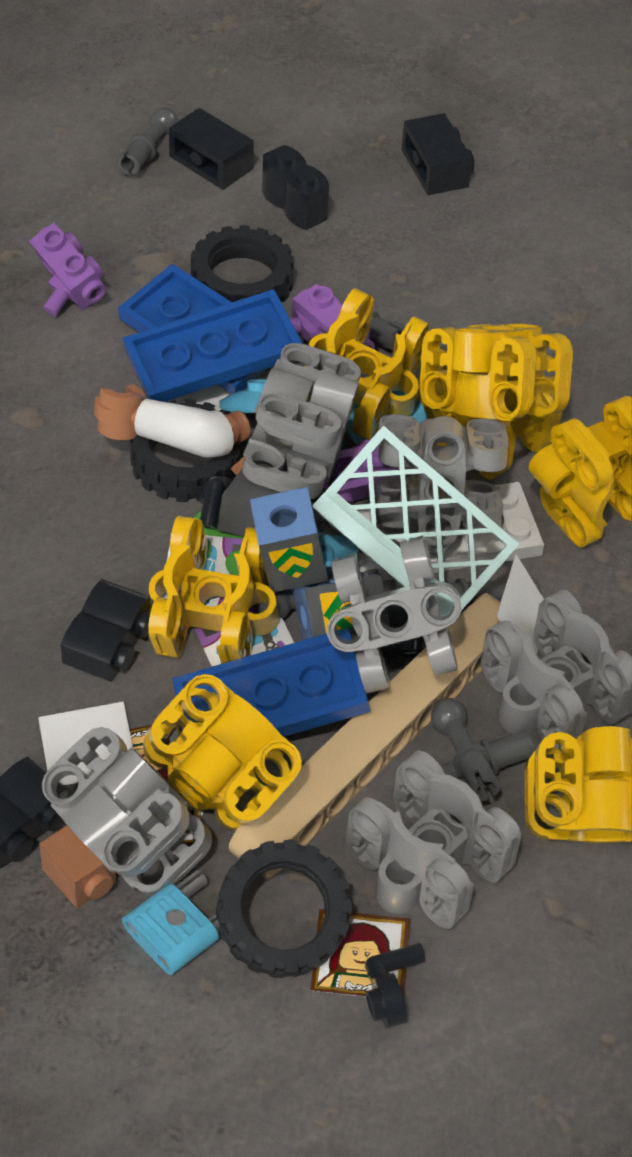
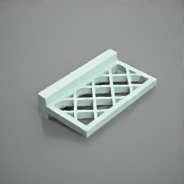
(381, 547)

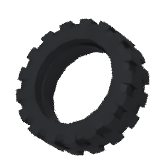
(248, 244)
(176, 481)
(315, 867)

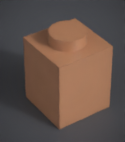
(75, 867)

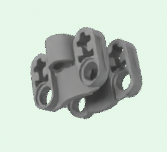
(311, 429)
(477, 446)
(375, 633)
(574, 671)
(126, 811)
(435, 846)

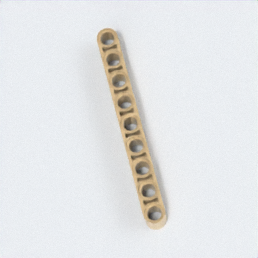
(370, 740)

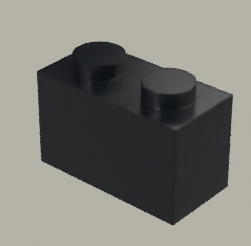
(211, 148)
(437, 154)

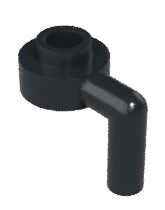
(211, 499)
(386, 998)

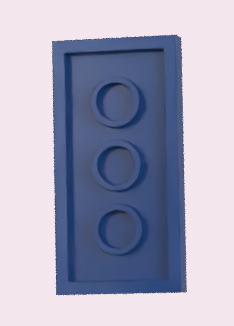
(171, 298)
(210, 346)
(293, 684)

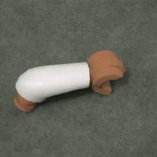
(176, 425)

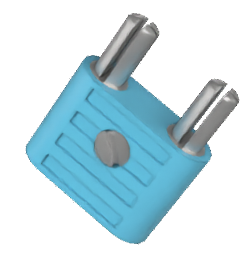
(172, 926)

